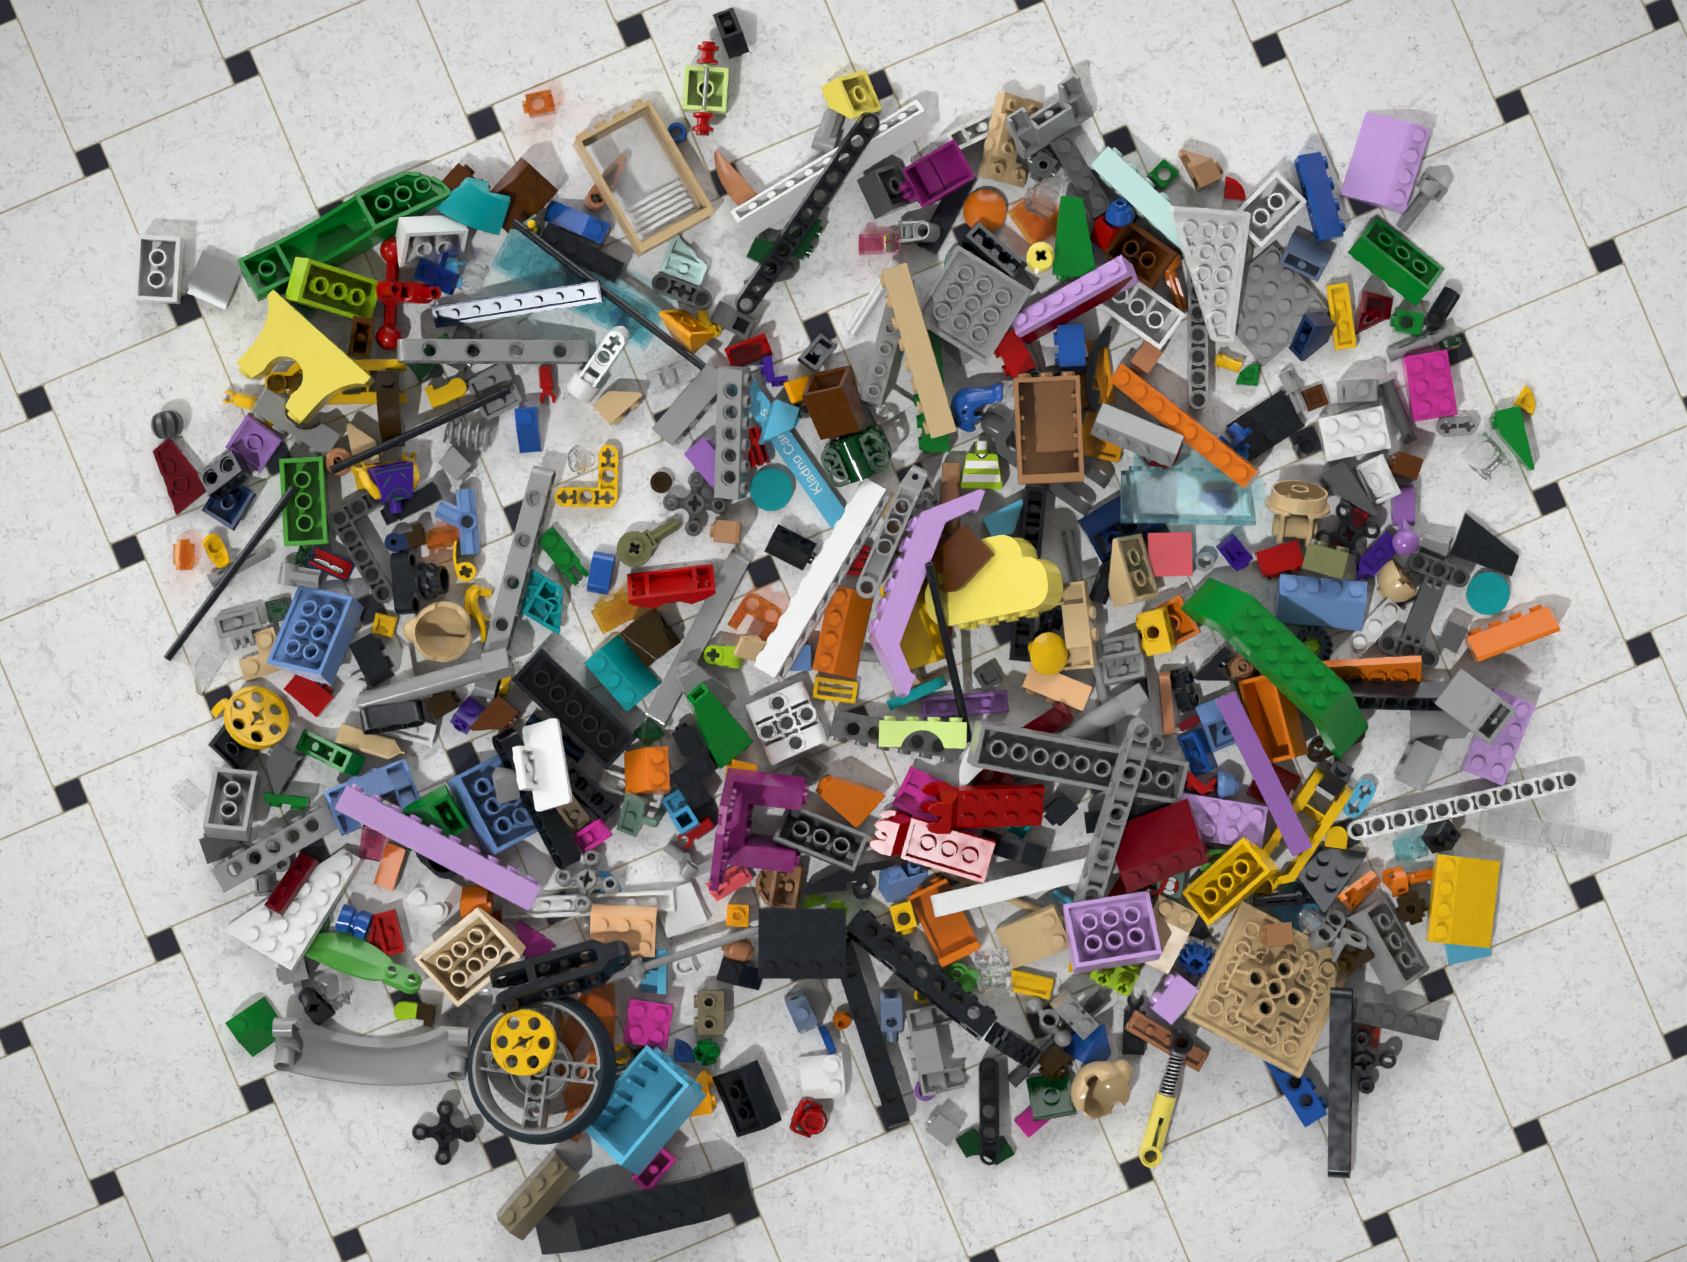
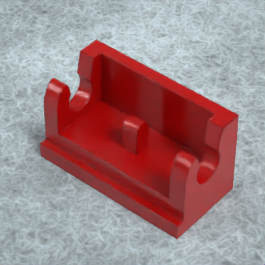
(748, 351)

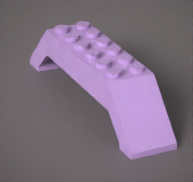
(906, 583)

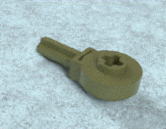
(646, 541)

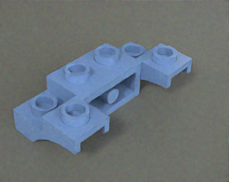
(385, 782)

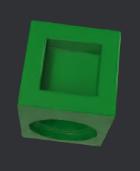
(1416, 322)

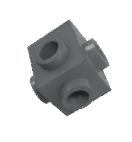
(1042, 174)

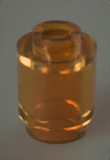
(441, 537)
(184, 554)

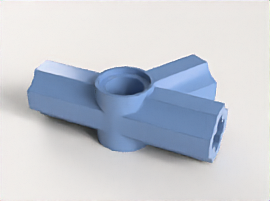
(455, 514)

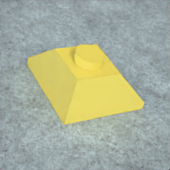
(851, 95)

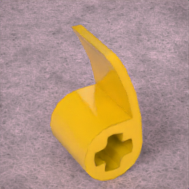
(459, 567)

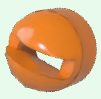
(841, 1020)

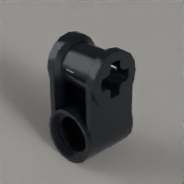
(315, 1006)

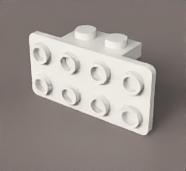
(543, 765)

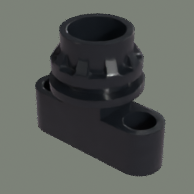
(415, 582)

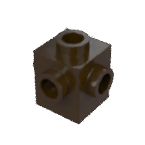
(1403, 909)

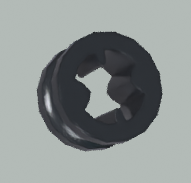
(864, 896)

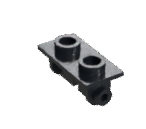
(1048, 620)
(1184, 680)

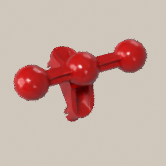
(395, 292)

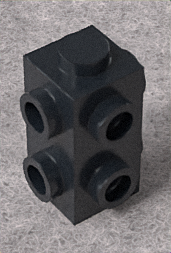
(791, 547)

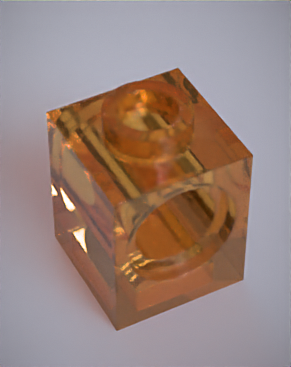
(546, 96)

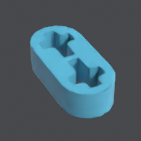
(1363, 802)

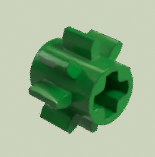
(706, 1052)

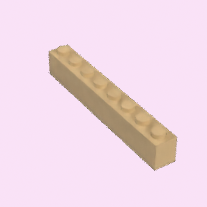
(918, 349)

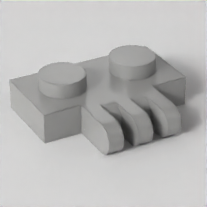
(239, 626)

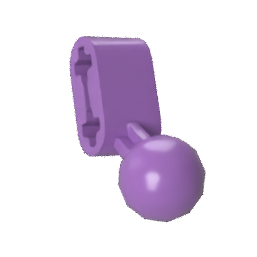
(1403, 515)

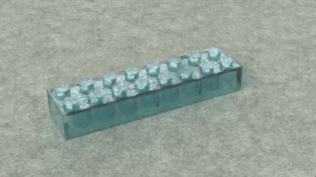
(536, 269)

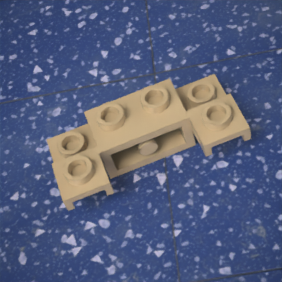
(999, 151)
(1079, 626)

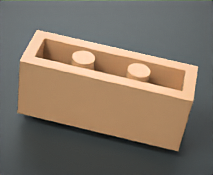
(1057, 689)

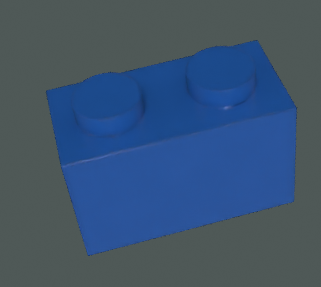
(1071, 348)

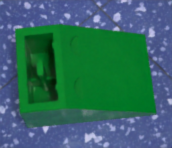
(439, 810)

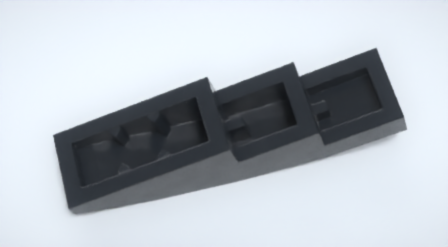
(838, 880)

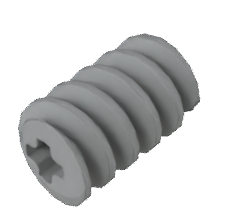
(467, 434)

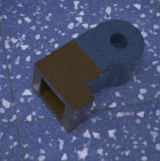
(400, 542)

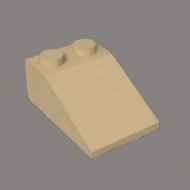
(1130, 572)
(1173, 928)
(1034, 936)

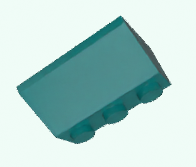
(622, 673)

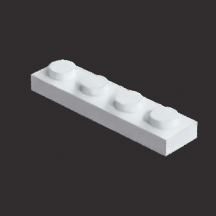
(1372, 629)

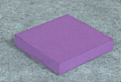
(255, 442)

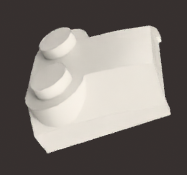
(434, 896)
(822, 1076)

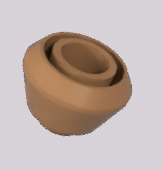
(1233, 671)

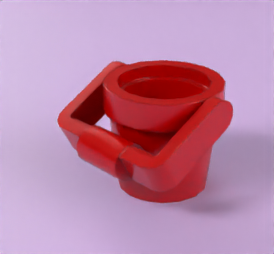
(811, 1120)

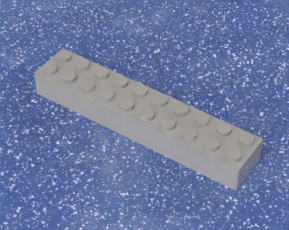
(1070, 760)

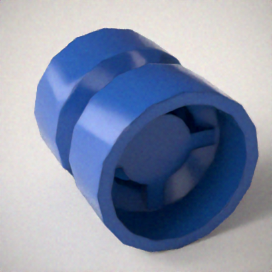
(354, 922)

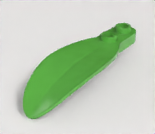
(361, 961)

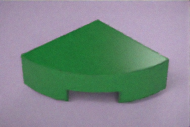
(1249, 376)

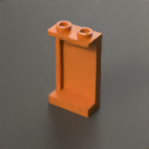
(948, 934)

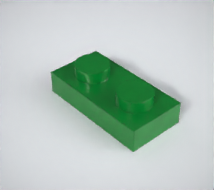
(296, 802)

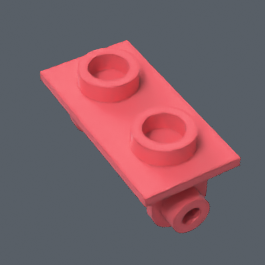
(734, 879)

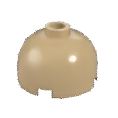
(1395, 583)

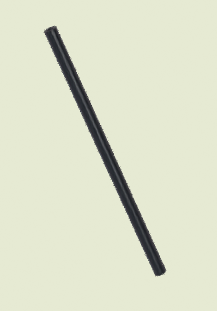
(419, 430)
(948, 650)

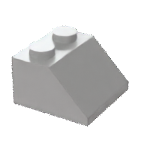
(1417, 765)

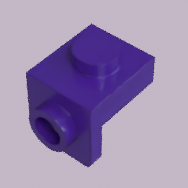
(767, 369)
(1234, 552)
(467, 715)

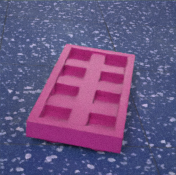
(911, 797)

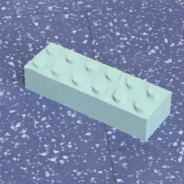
(1145, 201)

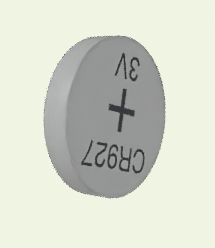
(459, 1016)

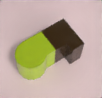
(416, 1010)

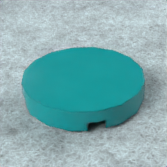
(771, 489)
(1487, 593)

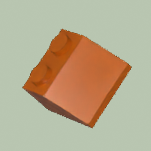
(647, 771)

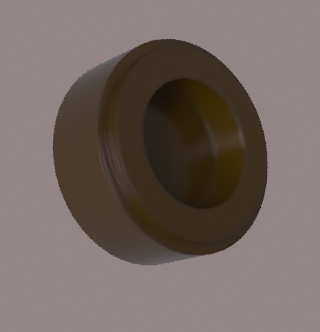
(661, 482)

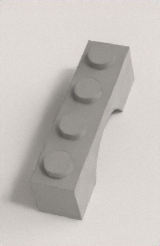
(272, 407)

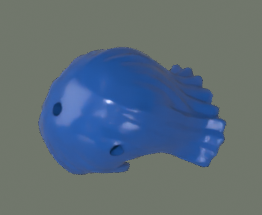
(968, 400)

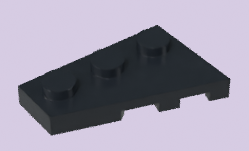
(1482, 548)

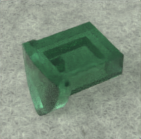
(648, 732)

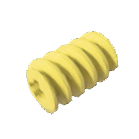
(1042, 265)

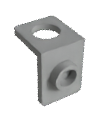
(1345, 938)

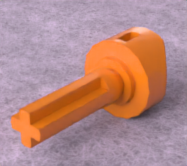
(1174, 283)
(1400, 880)

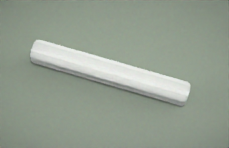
(868, 305)

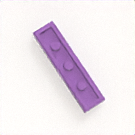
(975, 704)

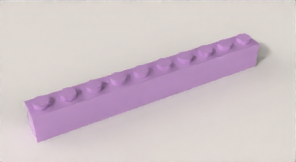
(438, 847)

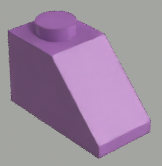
(703, 459)

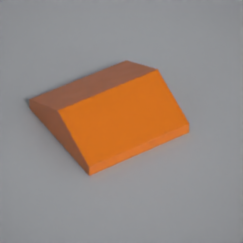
(1182, 625)

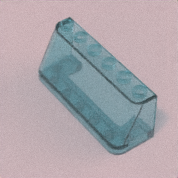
(1184, 497)

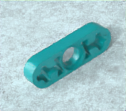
(917, 692)

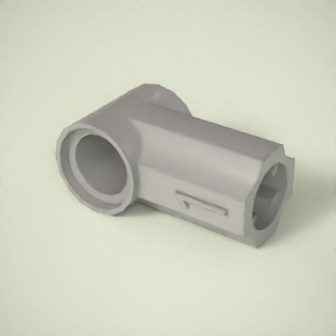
(826, 136)
(295, 575)

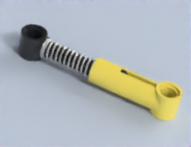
(1164, 1100)

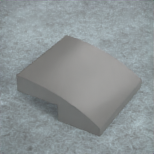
(214, 279)
(490, 381)
(1122, 659)

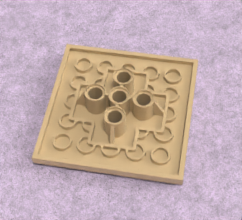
(1231, 1003)

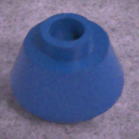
(1120, 213)

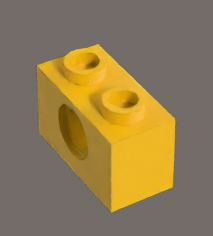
(1160, 619)

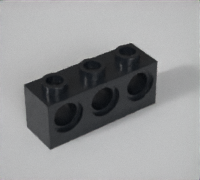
(992, 251)
(591, 794)

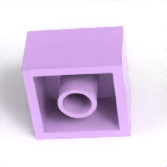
(1173, 997)

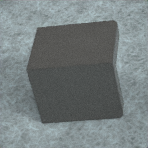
(1452, 636)

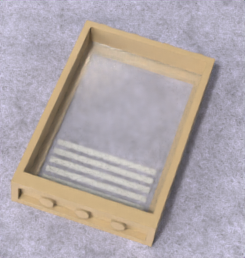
(643, 177)

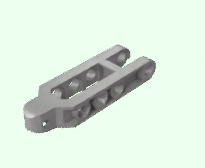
(878, 562)

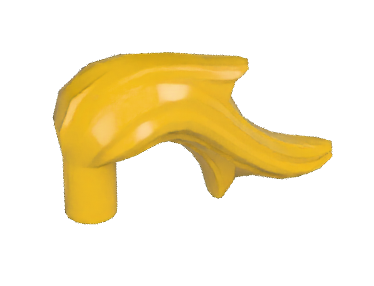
(472, 607)

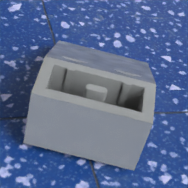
(1475, 706)

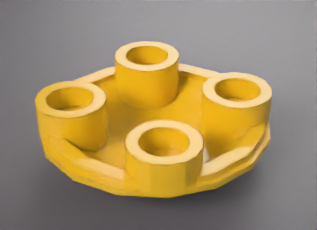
(1048, 654)

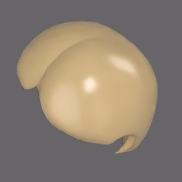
(440, 631)
(1100, 1087)

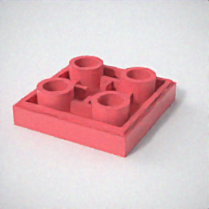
(1170, 554)

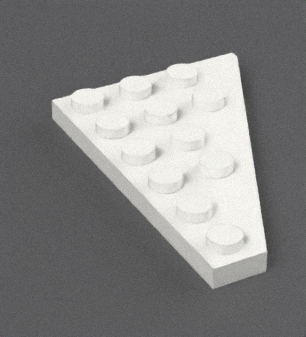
(1215, 255)
(290, 935)

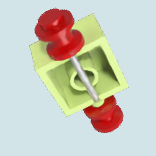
(705, 89)

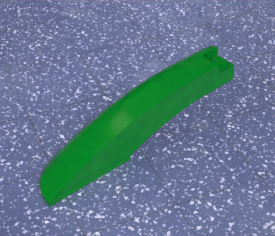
(344, 231)

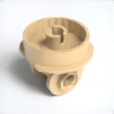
(1299, 499)

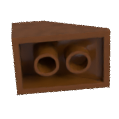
(527, 192)
(1143, 251)

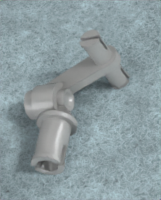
(689, 868)

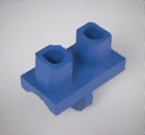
(1238, 434)

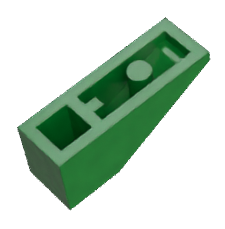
(1511, 430)
(330, 753)

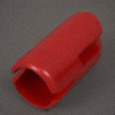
(758, 453)

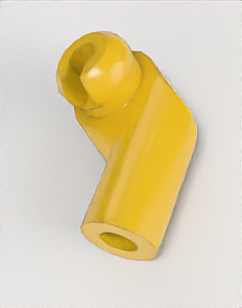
(704, 318)

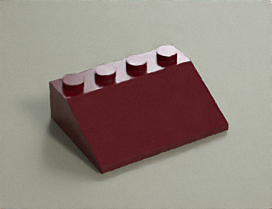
(1160, 846)

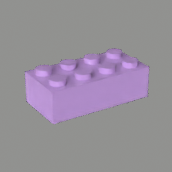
(1495, 760)
(1228, 820)

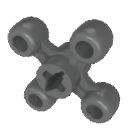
(683, 503)

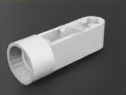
(586, 382)

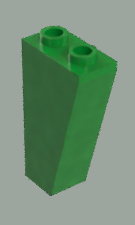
(1072, 242)
(719, 729)

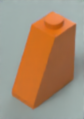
(849, 798)

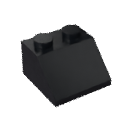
(231, 751)

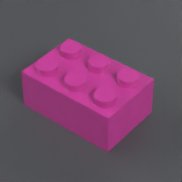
(1429, 386)

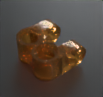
(758, 613)

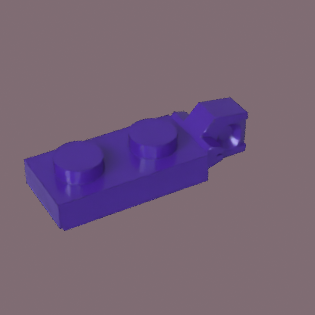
(1375, 557)

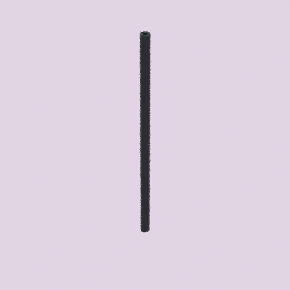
(230, 572)

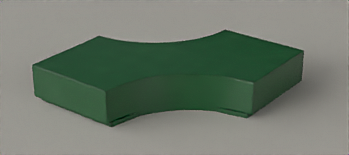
(969, 1145)

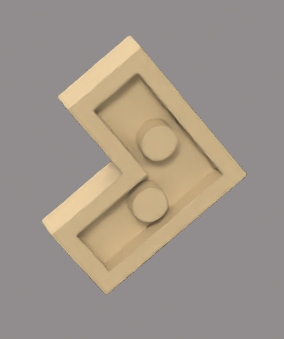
(256, 665)

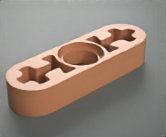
(1166, 703)

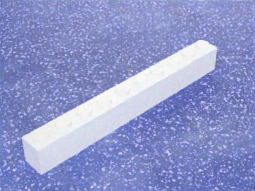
(785, 196)
(823, 579)

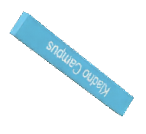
(798, 462)

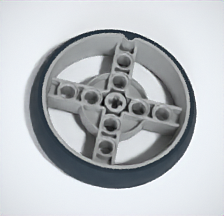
(534, 1129)

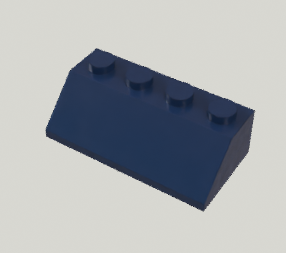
(1104, 526)

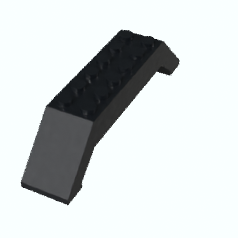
(645, 1211)

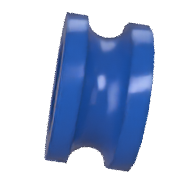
(682, 136)

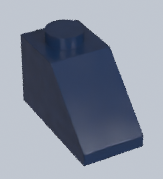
(1311, 334)

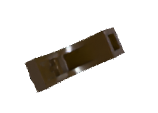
(389, 405)

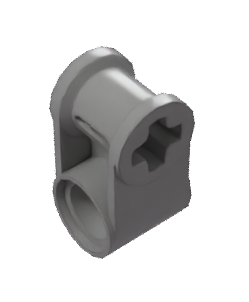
(914, 232)

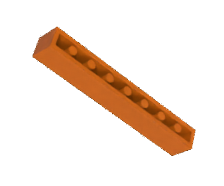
(1184, 424)

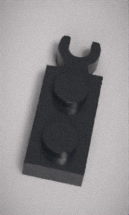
(1131, 1043)

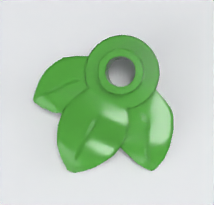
(967, 979)

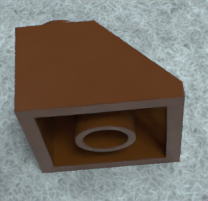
(497, 715)

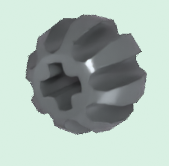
(167, 424)

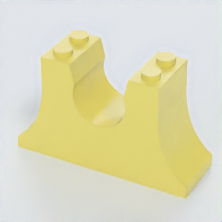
(324, 365)

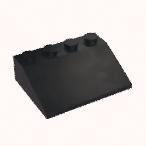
(801, 943)

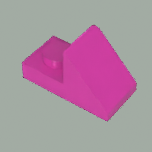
(592, 835)

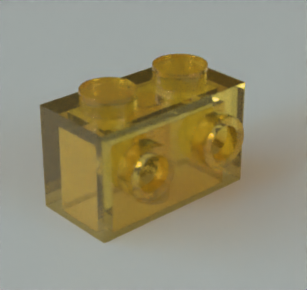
(615, 612)

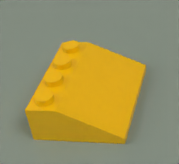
(1462, 901)

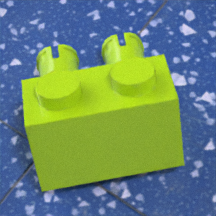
(1118, 978)

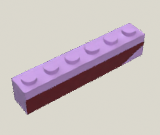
(1075, 299)

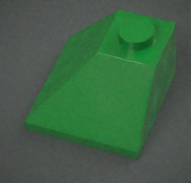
(254, 1026)

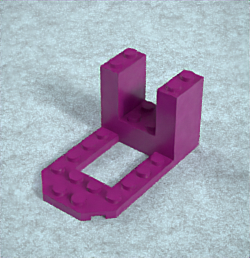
(733, 836)

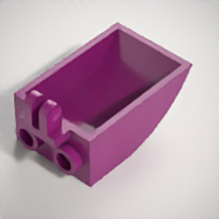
(936, 175)

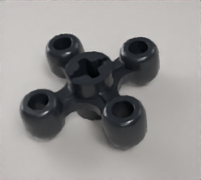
(1345, 522)
(1372, 1061)
(443, 1143)

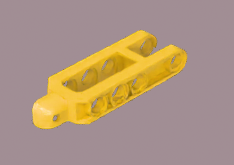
(289, 382)
(1324, 823)

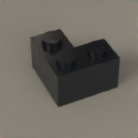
(688, 779)

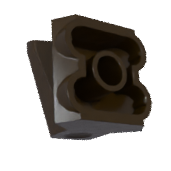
(650, 637)

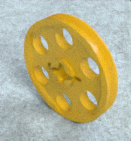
(247, 715)
(533, 1045)

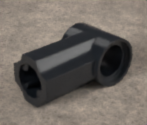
(1442, 307)
(1100, 590)

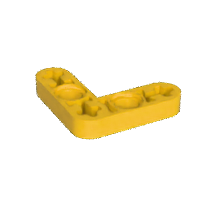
(603, 486)

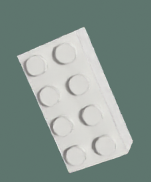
(1144, 314)

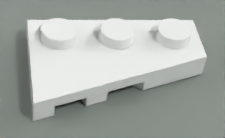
(403, 670)

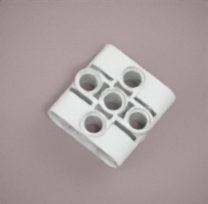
(781, 749)

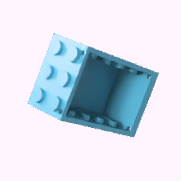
(645, 1109)

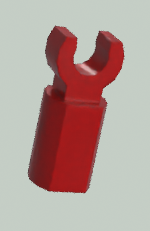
(546, 382)
(705, 827)

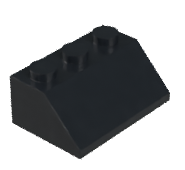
(747, 1098)

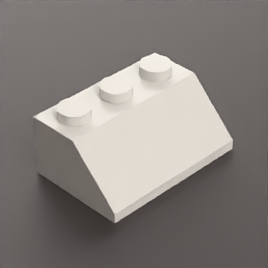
(427, 238)

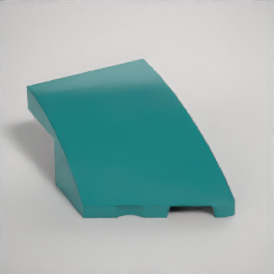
(476, 206)
(542, 601)

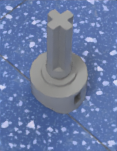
(1429, 189)

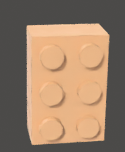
(627, 923)

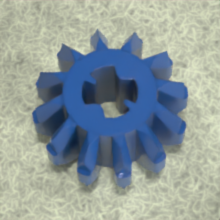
(1189, 957)

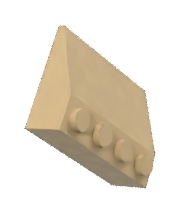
(468, 953)

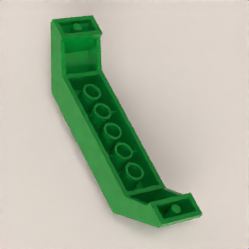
(1281, 660)

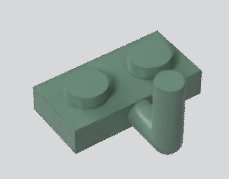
(633, 815)

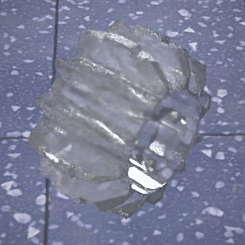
(474, 277)

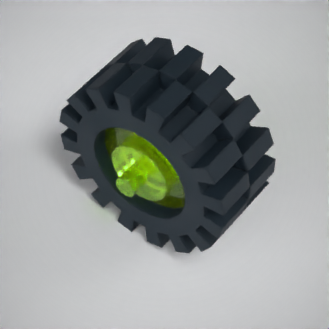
(1317, 641)

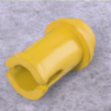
(1228, 362)

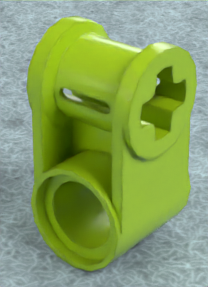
(725, 657)

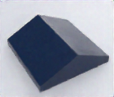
(231, 508)

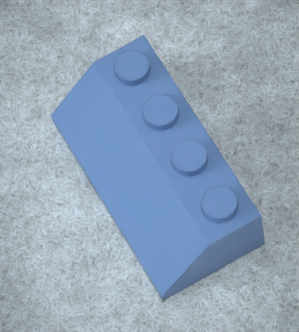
(1321, 602)

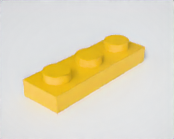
(1341, 314)

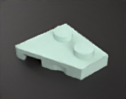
(683, 263)

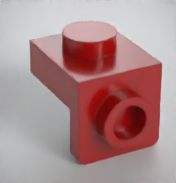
(1193, 783)

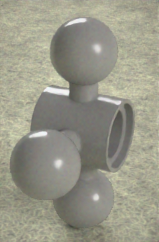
(1062, 1037)

